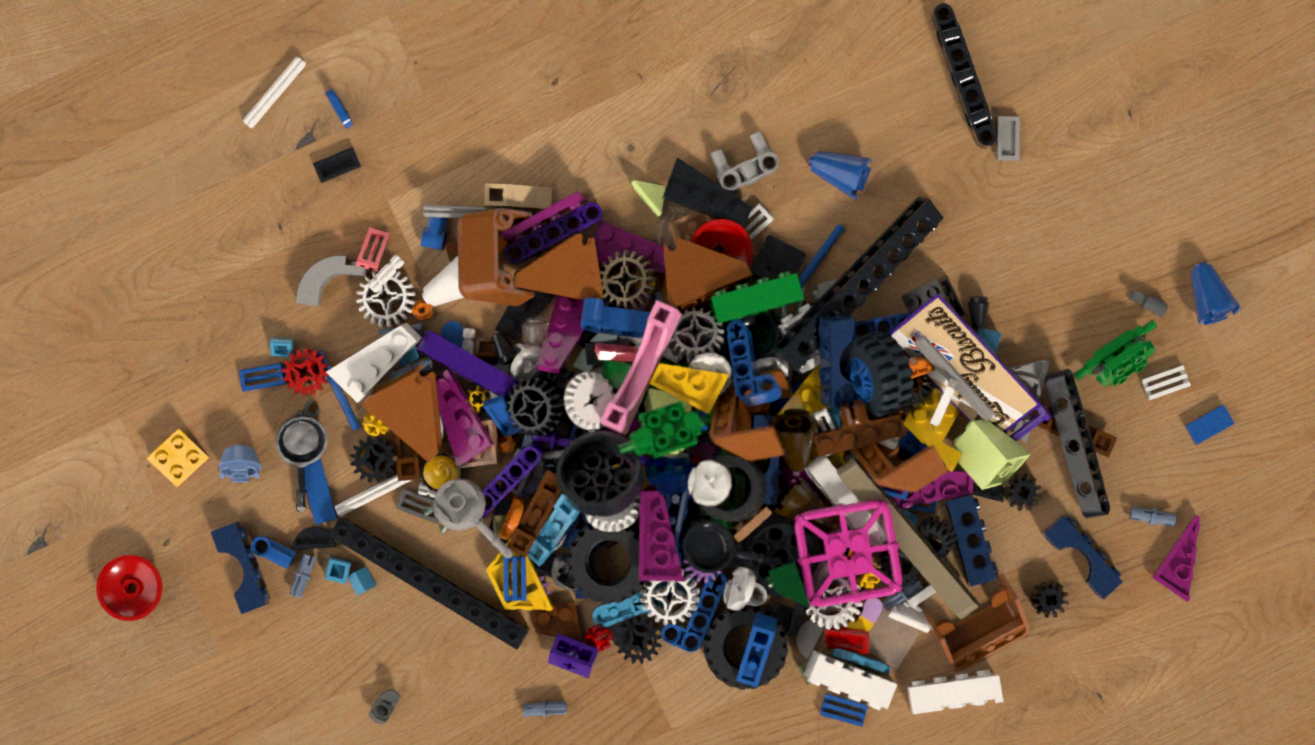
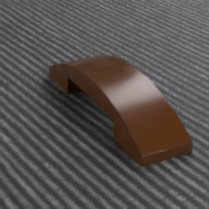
(1102, 441)
(407, 461)
(535, 515)

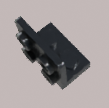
(776, 258)
(942, 286)

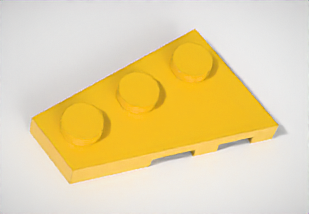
(690, 385)

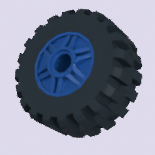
(879, 373)

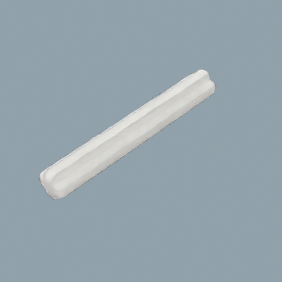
(274, 92)
(369, 495)

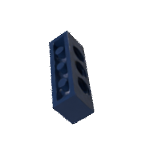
(680, 512)
(973, 574)

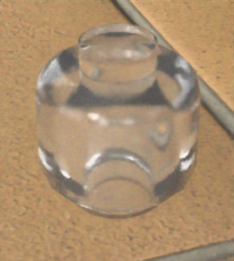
(534, 331)

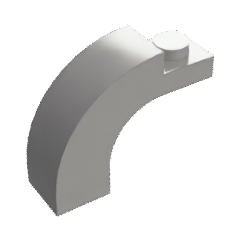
(315, 279)

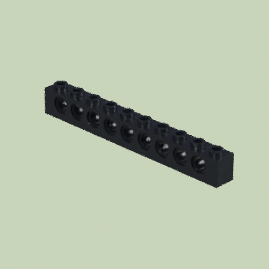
(928, 219)
(429, 582)

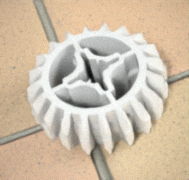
(387, 308)
(677, 597)
(818, 614)

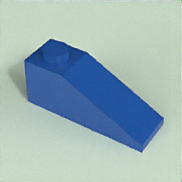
(757, 649)

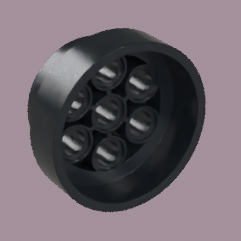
(602, 450)
(761, 535)

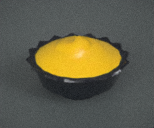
(439, 471)

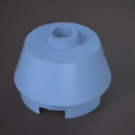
(239, 463)

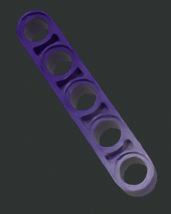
(542, 233)
(466, 364)
(510, 477)

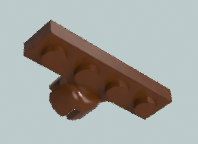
(858, 430)

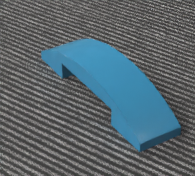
(553, 531)

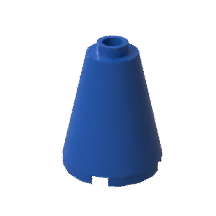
(842, 171)
(1211, 295)

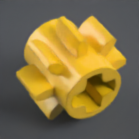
(478, 393)
(373, 425)
(867, 580)

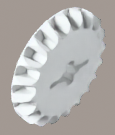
(579, 393)
(618, 521)

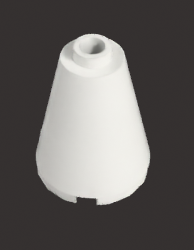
(444, 286)

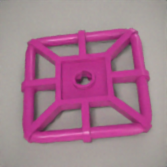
(860, 561)

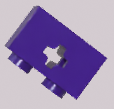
(573, 655)

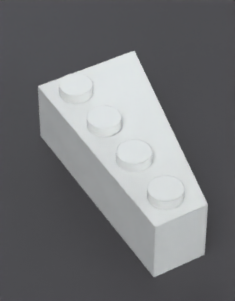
(370, 365)
(850, 680)
(954, 692)

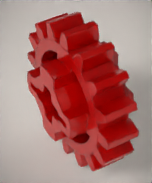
(309, 364)

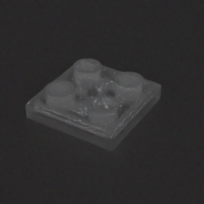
(891, 639)

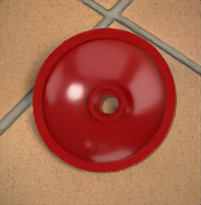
(728, 235)
(114, 587)

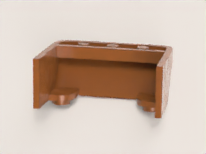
(478, 257)
(733, 422)
(910, 475)
(984, 631)

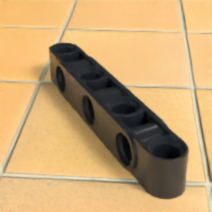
(964, 75)
(1074, 427)

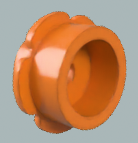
(416, 310)
(507, 444)

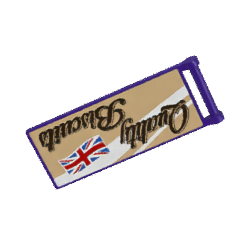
(974, 363)

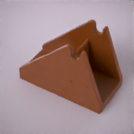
(564, 270)
(697, 273)
(410, 410)

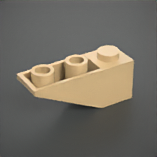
(517, 196)

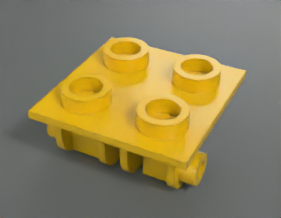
(177, 457)

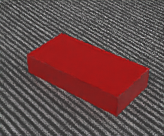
(847, 639)

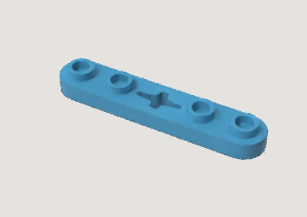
(613, 613)

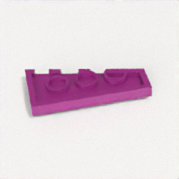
(613, 239)

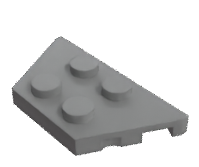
(1032, 377)

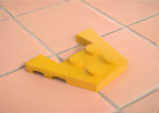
(919, 424)

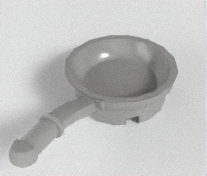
(461, 506)

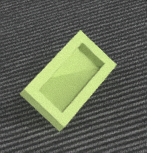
(651, 195)

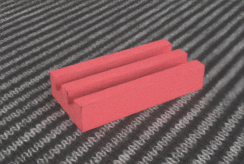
(369, 263)
(616, 352)

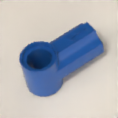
(434, 233)
(275, 552)

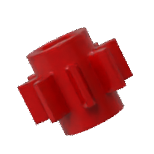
(599, 637)

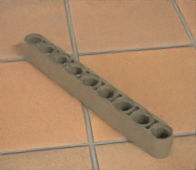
(911, 541)

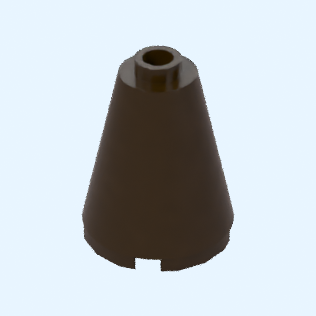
(796, 435)
(802, 498)

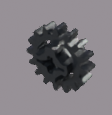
(364, 461)
(646, 653)

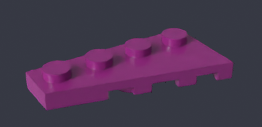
(549, 214)
(562, 334)
(460, 420)
(944, 487)
(656, 542)

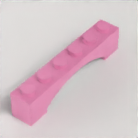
(626, 402)

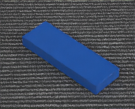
(319, 493)

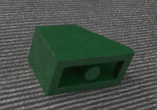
(787, 582)

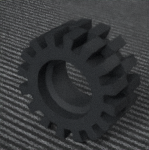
(942, 531)
(909, 569)

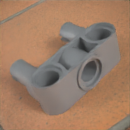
(749, 170)

